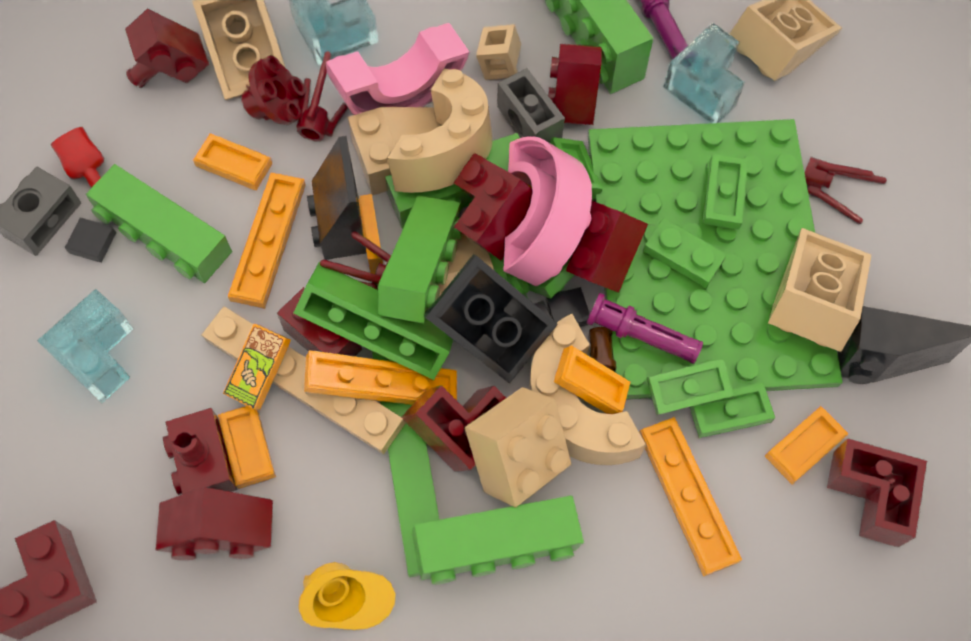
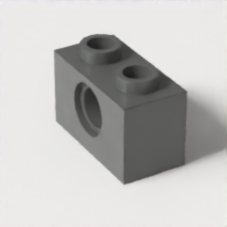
(529, 107)
(53, 203)

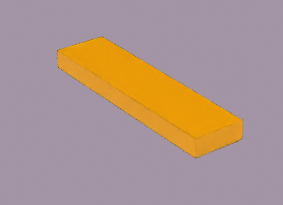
(267, 240)
(370, 378)
(690, 497)

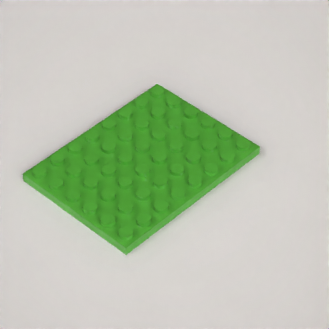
(665, 175)

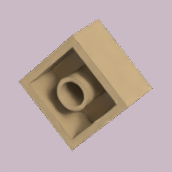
(518, 446)

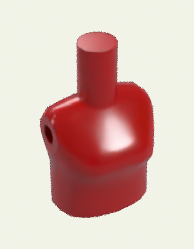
(79, 155)

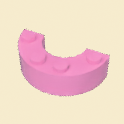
(402, 82)
(556, 212)

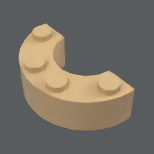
(438, 156)
(588, 434)

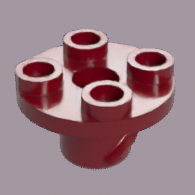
(273, 92)

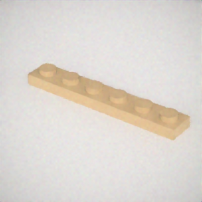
(360, 417)

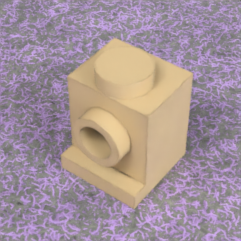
(498, 51)

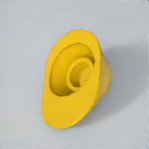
(345, 598)

